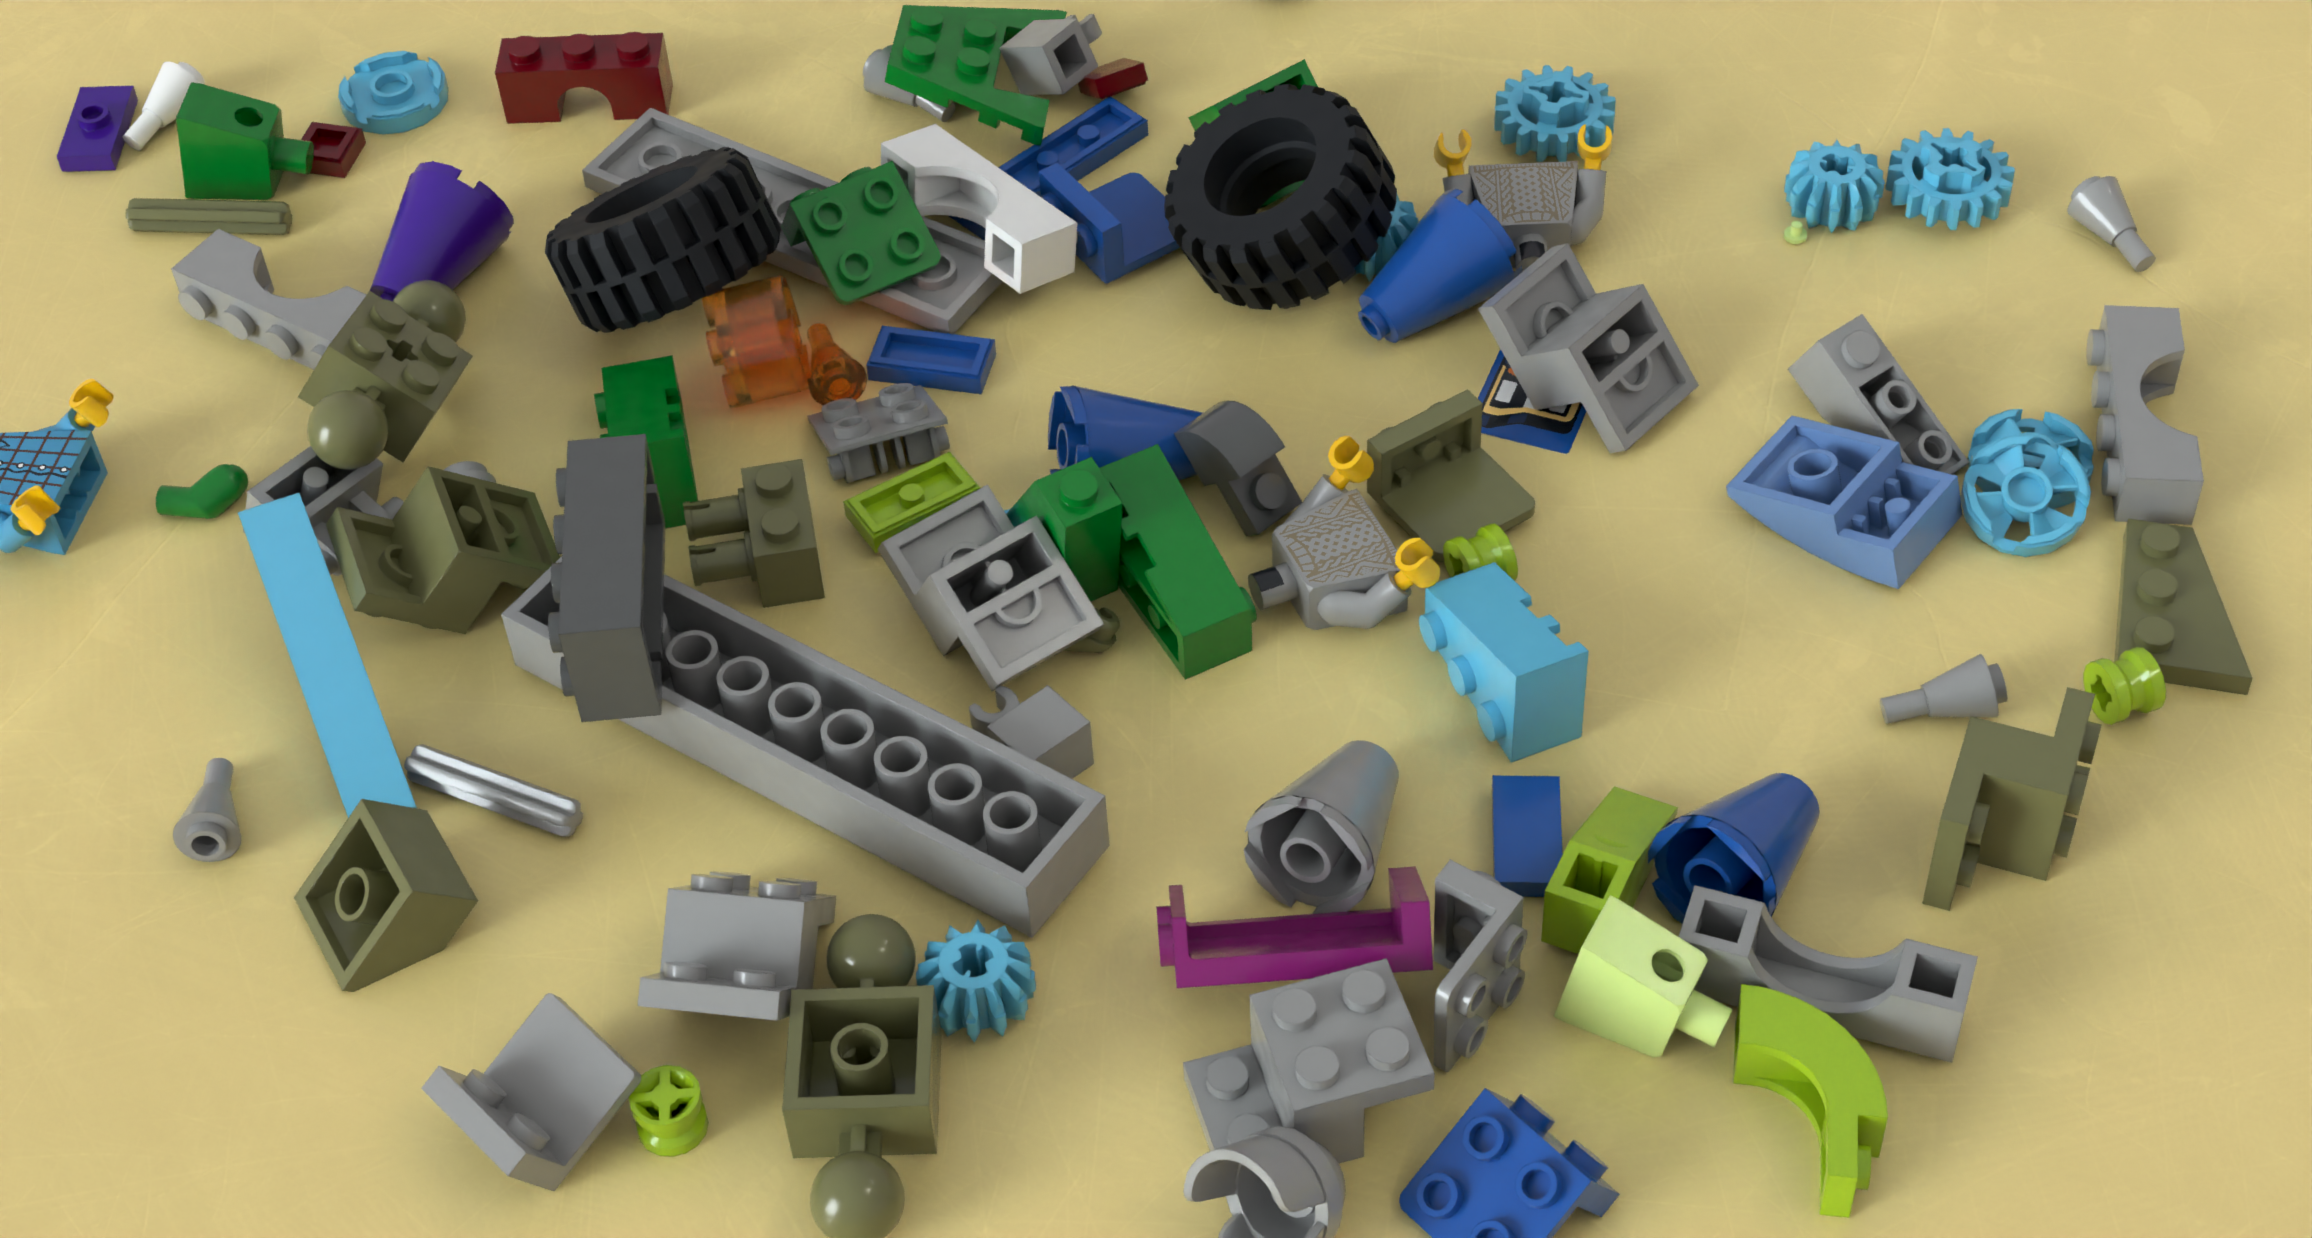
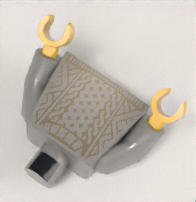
(1533, 201)
(1337, 556)

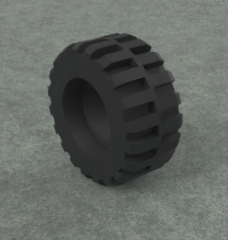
(1309, 236)
(663, 240)

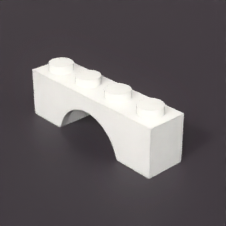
(1024, 234)

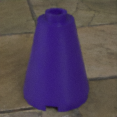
(440, 231)

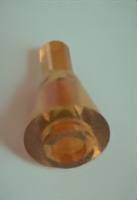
(832, 369)

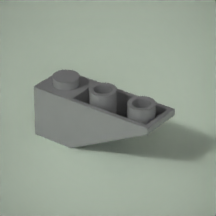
(1865, 390)

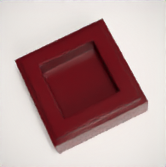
(1113, 78)
(334, 148)

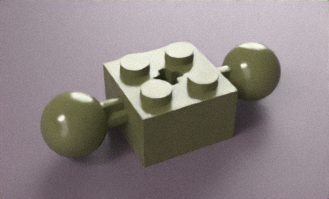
(385, 375)
(863, 1076)

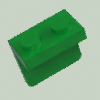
(862, 233)

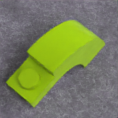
(1826, 1074)

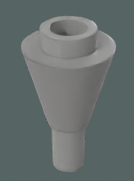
(874, 82)
(2104, 211)
(1960, 692)
(210, 824)

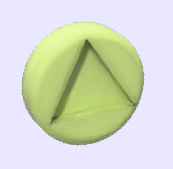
(1795, 233)

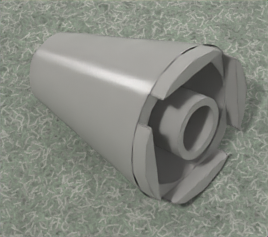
(1325, 830)

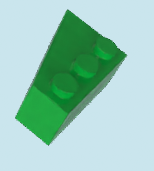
(648, 401)
(1175, 569)

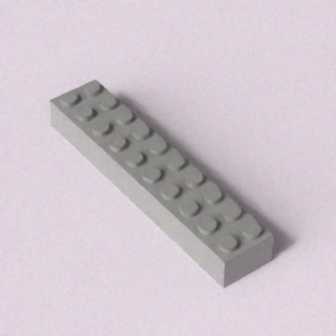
(854, 756)

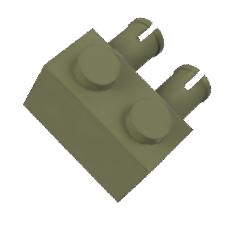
(777, 540)

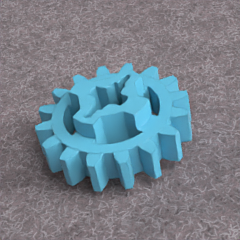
(1549, 110)
(1949, 179)

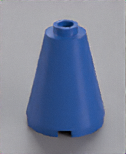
(1441, 269)
(1113, 427)
(1736, 844)

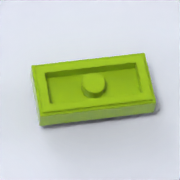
(908, 499)

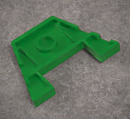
(956, 56)

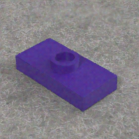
(97, 128)

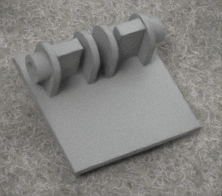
(899, 411)

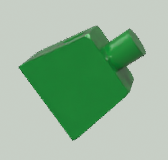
(235, 146)

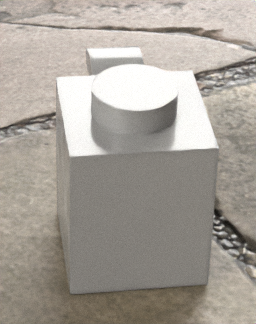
(1052, 54)
(1040, 728)

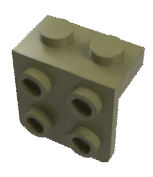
(1440, 478)

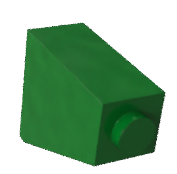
(1082, 520)

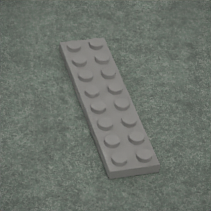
(935, 299)

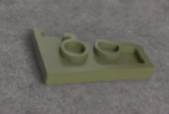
(2176, 610)

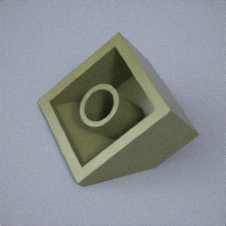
(384, 894)

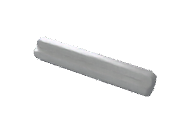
(494, 790)

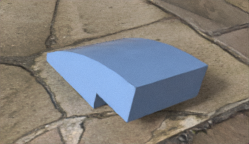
(1848, 499)

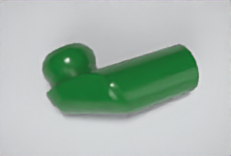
(205, 498)

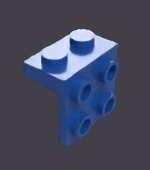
(1117, 223)
(1504, 1176)

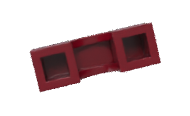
(625, 68)

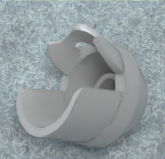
(1273, 1185)

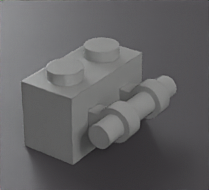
(324, 490)

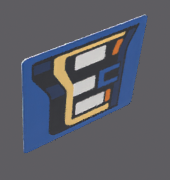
(1511, 416)

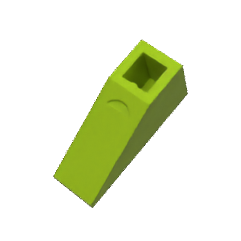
(1601, 861)

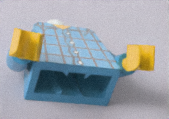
(52, 475)

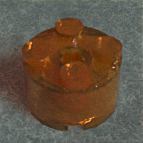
(757, 341)

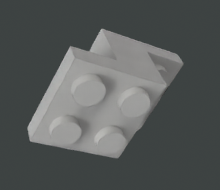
(1589, 347)
(990, 587)
(737, 946)
(1314, 1062)

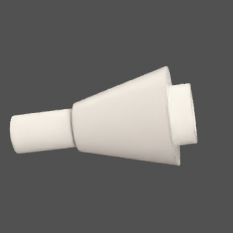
(162, 102)

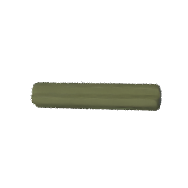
(208, 216)

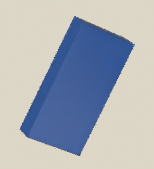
(931, 359)
(1526, 832)

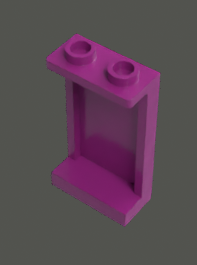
(1298, 944)

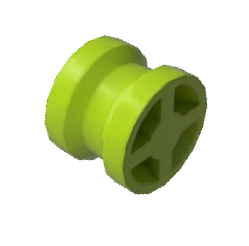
(1484, 548)
(2125, 685)
(652, 1105)

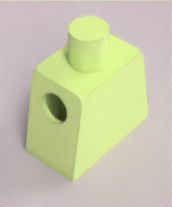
(1639, 984)

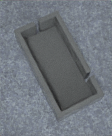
(609, 579)

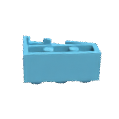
(1507, 660)

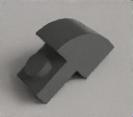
(1238, 454)

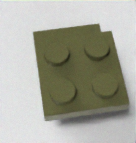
(442, 550)
(2012, 799)

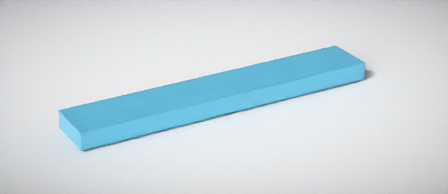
(324, 654)

